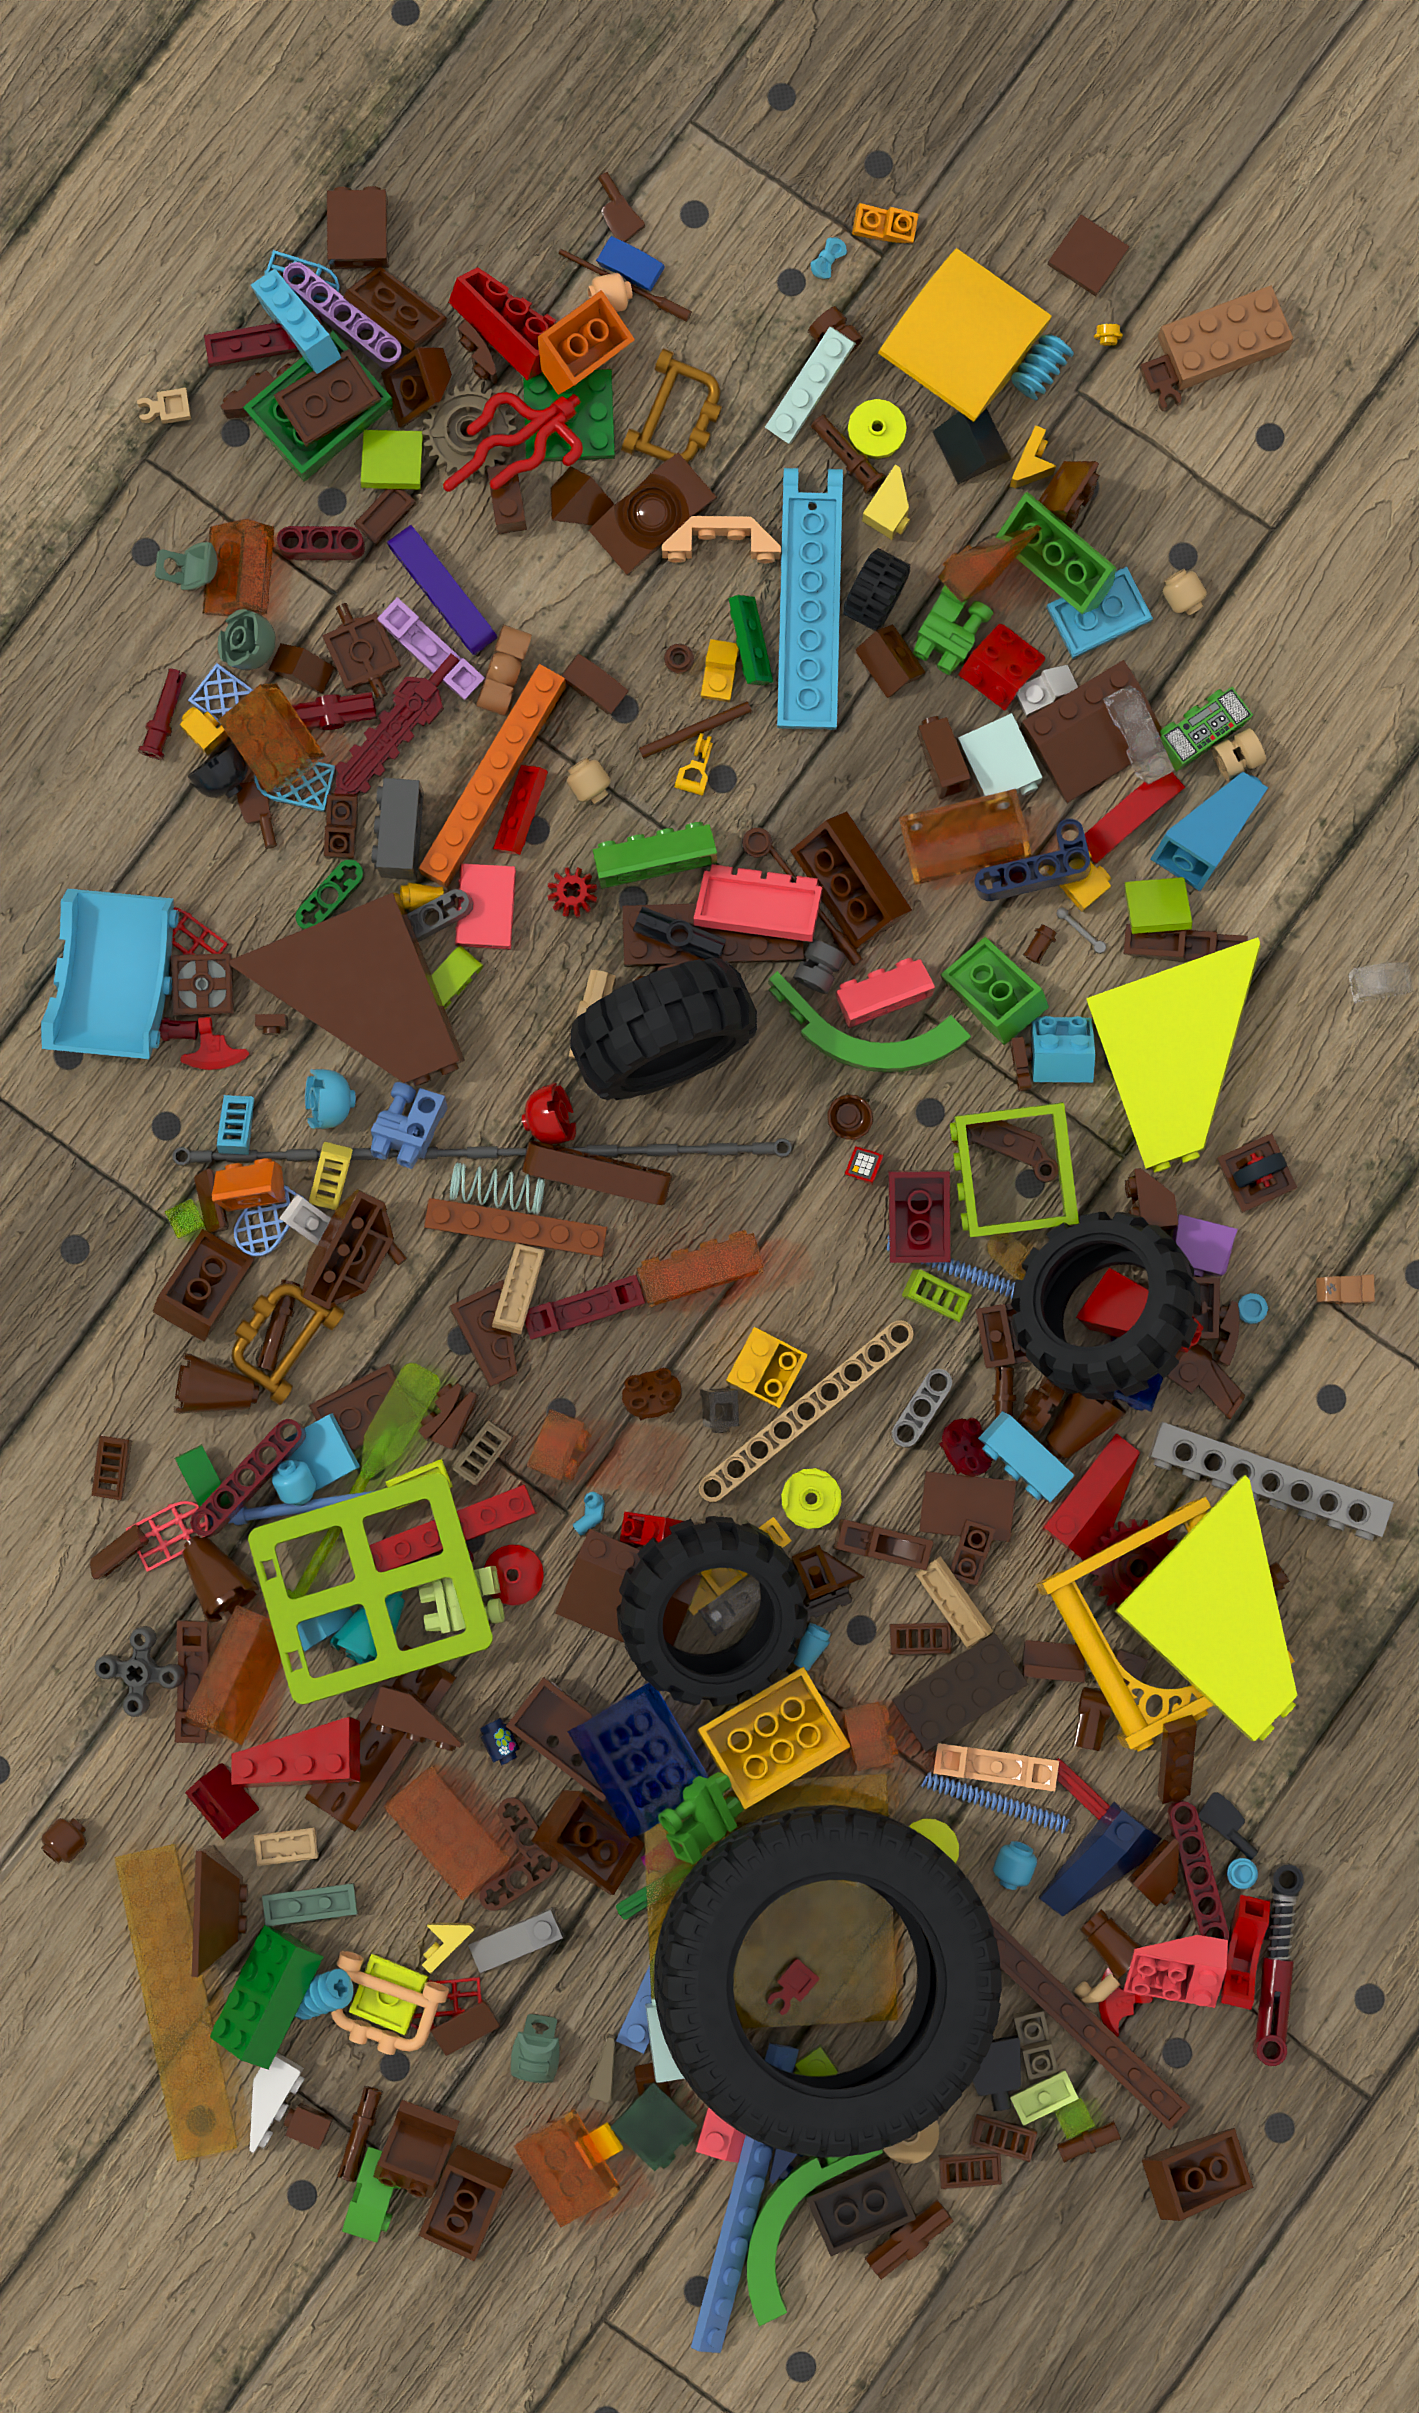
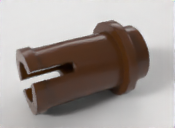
(1040, 943)

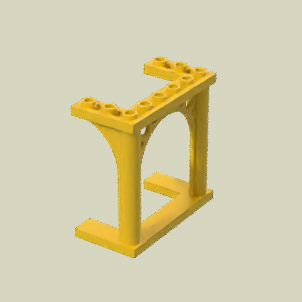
(1135, 1723)

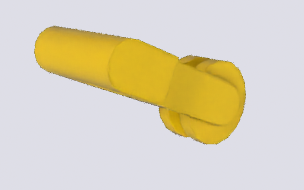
(704, 747)

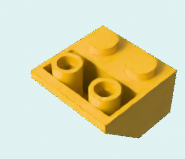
(766, 1368)

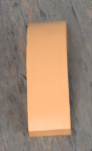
(996, 1766)

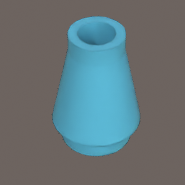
(811, 1646)

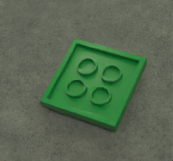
(592, 420)

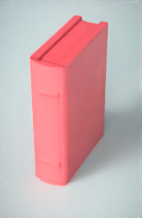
(493, 906)

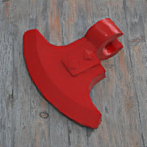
(213, 1050)
(1119, 2005)

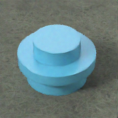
(1242, 1873)

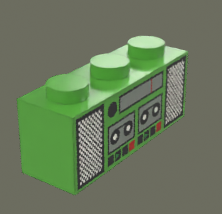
(1204, 727)

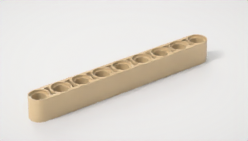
(813, 1398)

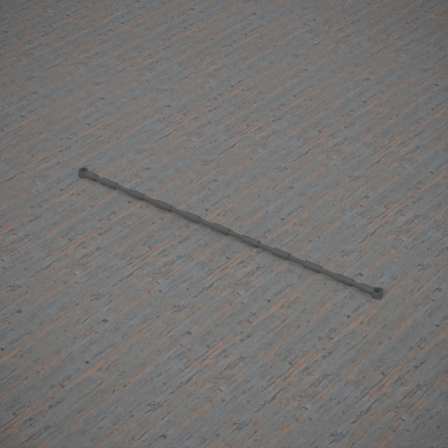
(493, 1152)

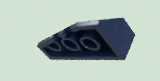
(1105, 1855)

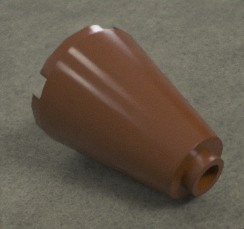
(212, 1388)
(1080, 1423)
(216, 1578)

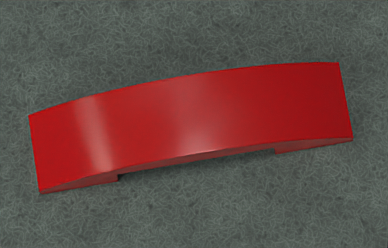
(1130, 815)

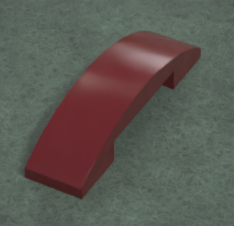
(584, 1307)

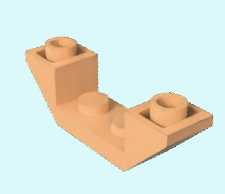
(679, 545)

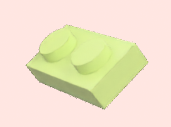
(1043, 2097)

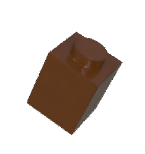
(307, 2125)

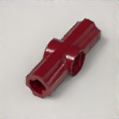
(334, 711)

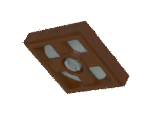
(202, 984)

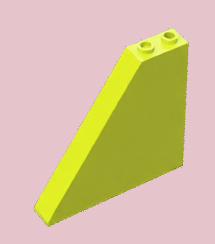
(1172, 1048)
(1218, 1616)

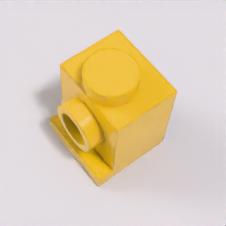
(203, 729)

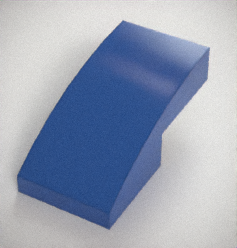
(630, 263)

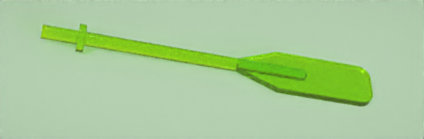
(382, 1445)

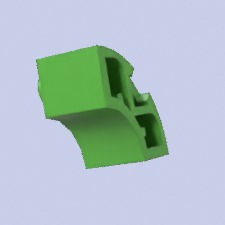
(370, 2202)

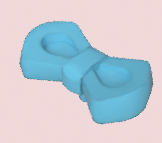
(833, 249)

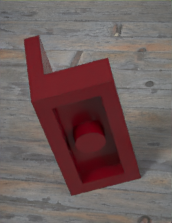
(220, 1802)

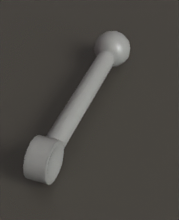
(1099, 946)

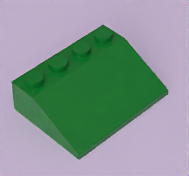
(281, 434)

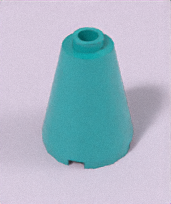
(356, 1633)

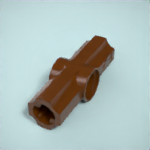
(909, 2239)

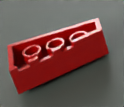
(501, 319)

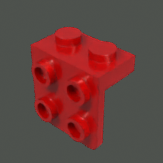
(1001, 665)

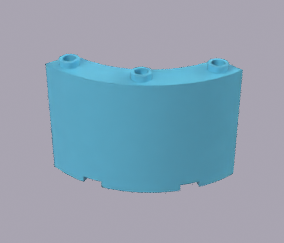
(111, 974)

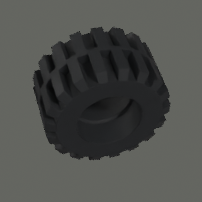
(876, 589)

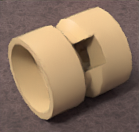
(1248, 750)

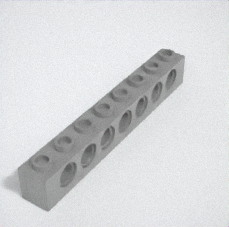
(1375, 1509)

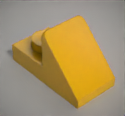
(1031, 467)
(719, 670)

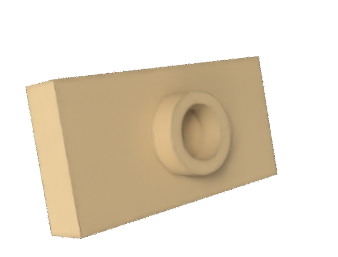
(286, 1846)

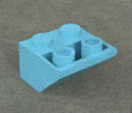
(1062, 1049)

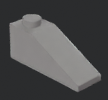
(516, 1940)

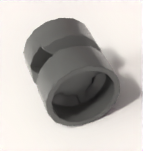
(819, 966)

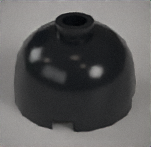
(220, 774)

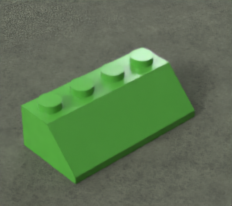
(1061, 556)
(655, 856)

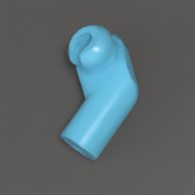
(593, 1513)

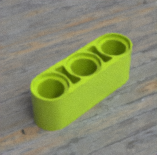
(455, 974)

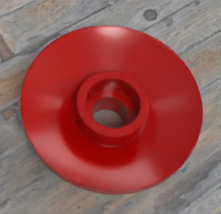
(529, 1570)

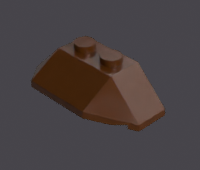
(348, 1251)

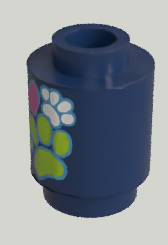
(499, 1741)

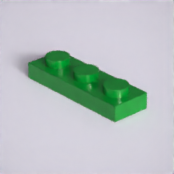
(750, 640)

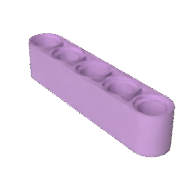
(336, 303)

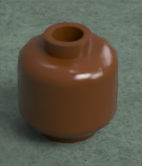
(64, 1840)

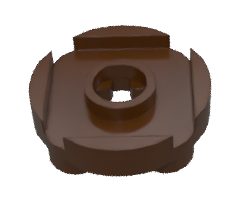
(1039, 1403)

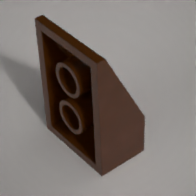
(202, 1285)
(588, 1841)
(1197, 2175)
(465, 2202)

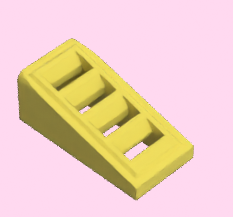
(333, 1157)

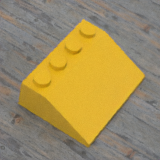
(773, 1738)

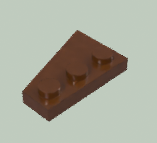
(488, 1345)

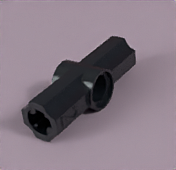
(660, 927)

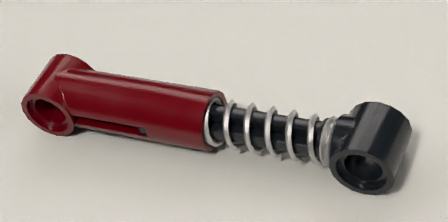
(1277, 1969)

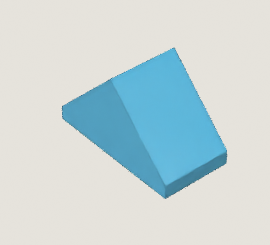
(322, 1627)

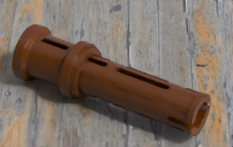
(855, 466)

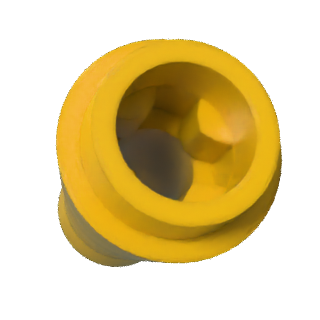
(417, 895)

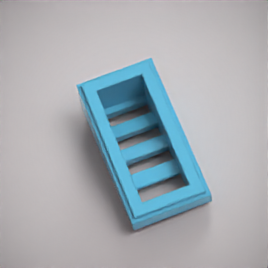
(235, 1146)

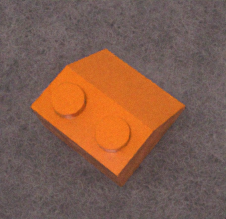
(249, 1185)

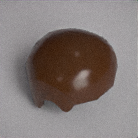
(850, 1117)

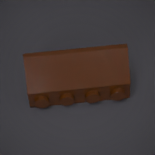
(851, 879)

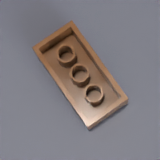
(1226, 337)

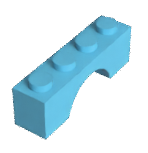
(297, 320)

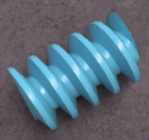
(1040, 364)
(326, 1994)

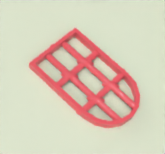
(156, 1529)

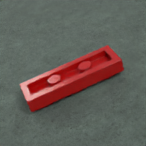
(520, 809)

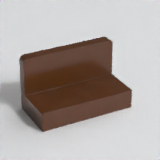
(889, 660)
(1053, 1661)

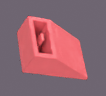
(1180, 1970)

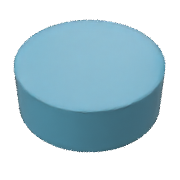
(1252, 1308)

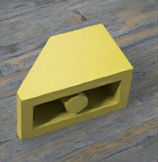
(889, 506)

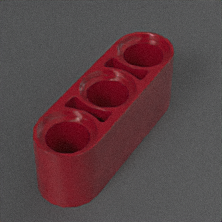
(309, 534)

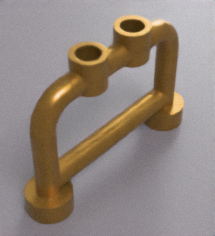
(710, 411)
(247, 1331)

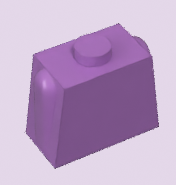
(1205, 1244)

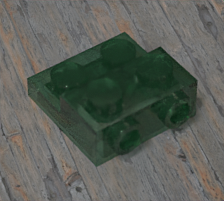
(655, 2127)

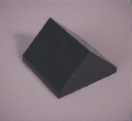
(970, 445)

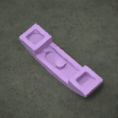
(428, 647)

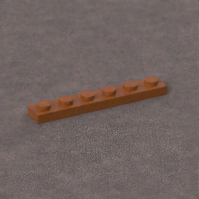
(515, 1227)

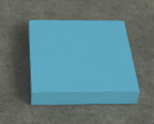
(325, 1451)

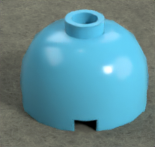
(328, 1098)

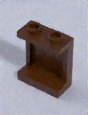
(357, 228)
(416, 2149)

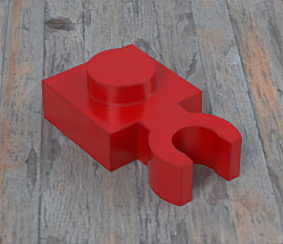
(795, 1982)

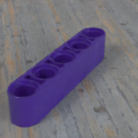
(442, 590)

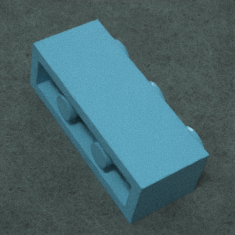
(1025, 1458)

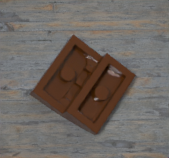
(998, 1336)

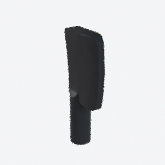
(1226, 1820)

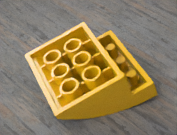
(965, 334)

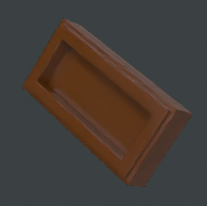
(384, 514)

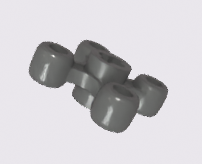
(151, 1671)

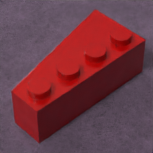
(304, 1758)

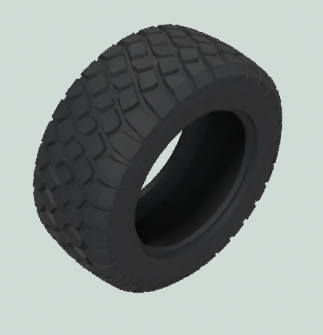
(952, 2004)

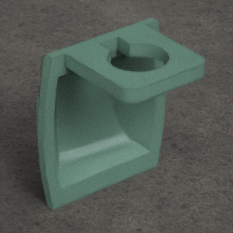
(197, 565)
(536, 2055)

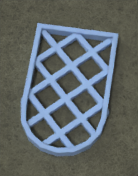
(221, 696)
(262, 1225)

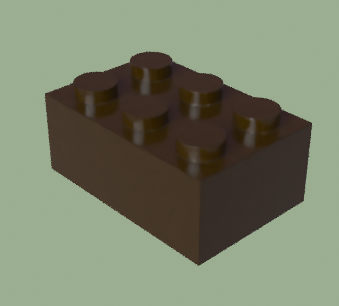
(860, 2206)

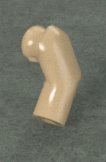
(1097, 1993)

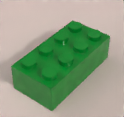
(266, 1997)

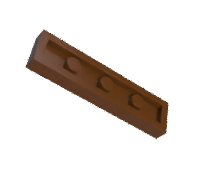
(1177, 1759)

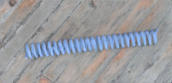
(975, 1275)
(1000, 1803)

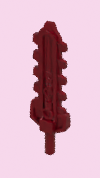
(416, 703)

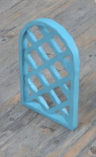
(327, 788)

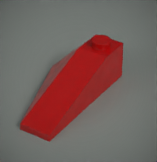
(1094, 1500)

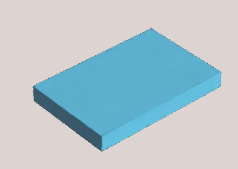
(1116, 616)

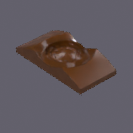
(652, 513)

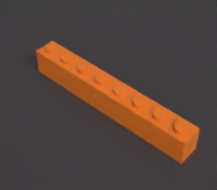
(492, 776)

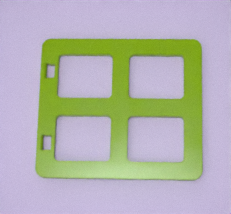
(371, 1588)

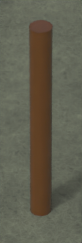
(695, 729)

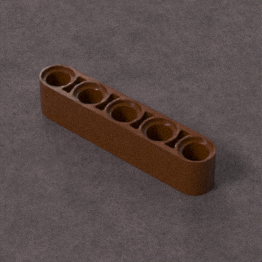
(597, 1172)

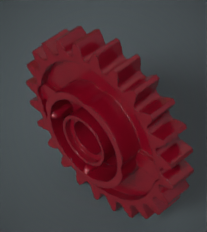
(1116, 1577)

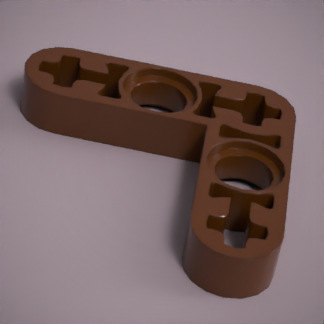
(529, 1852)

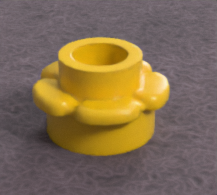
(1108, 334)

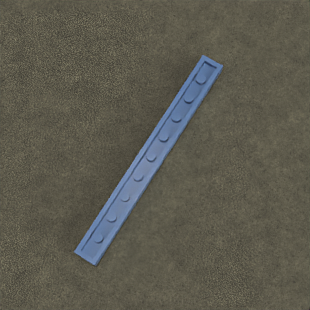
(737, 2228)

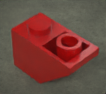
(642, 1528)

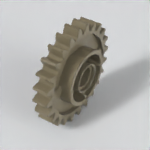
(452, 418)

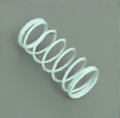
(459, 1170)

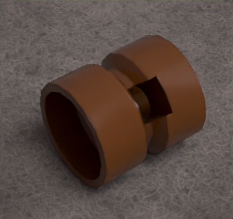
(834, 318)

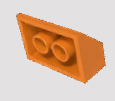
(582, 342)

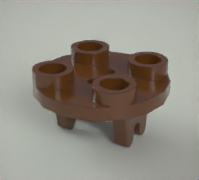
(651, 1393)

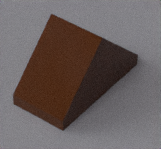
(302, 667)

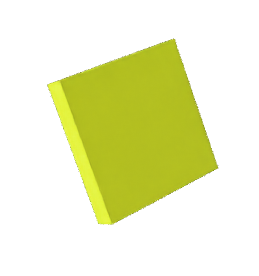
(384, 2008)

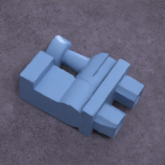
(407, 1134)

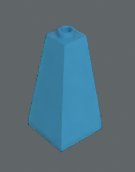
(1204, 835)

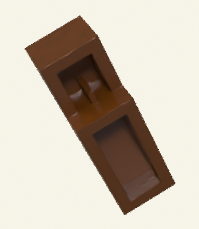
(883, 1544)

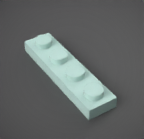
(810, 385)

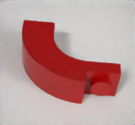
(1244, 1947)

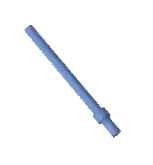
(245, 1514)

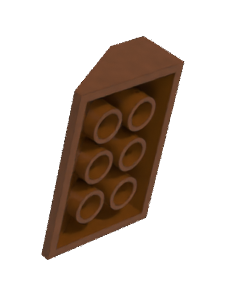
(1078, 736)
(595, 1583)

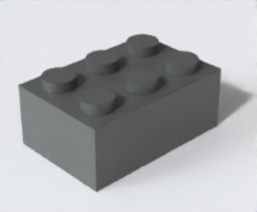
(398, 828)

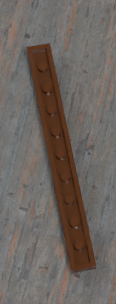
(1088, 2029)

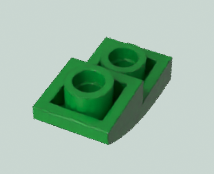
(200, 1475)

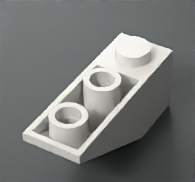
(268, 2098)

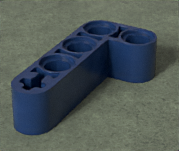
(1031, 866)

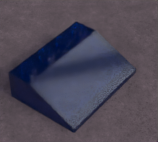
(638, 1757)

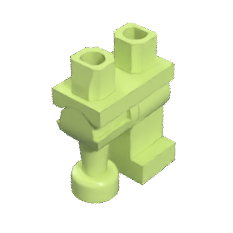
(449, 1613)

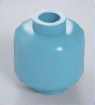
(294, 1482)
(1015, 1865)

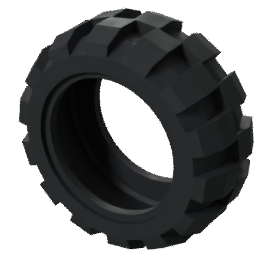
(663, 1029)
(1071, 1258)
(750, 1660)

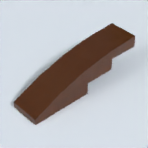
(1178, 944)

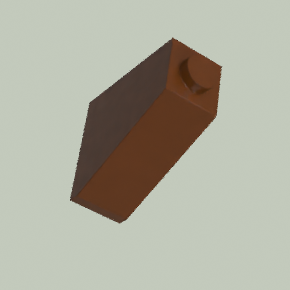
(943, 757)

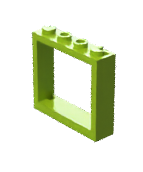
(962, 1163)

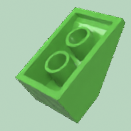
(995, 990)

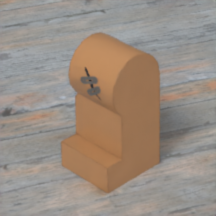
(1346, 1289)

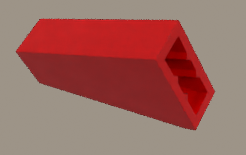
(1117, 1307)

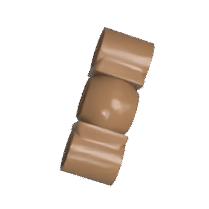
(503, 670)

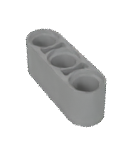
(932, 1397)

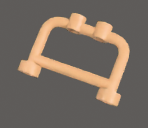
(388, 2040)

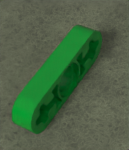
(337, 873)

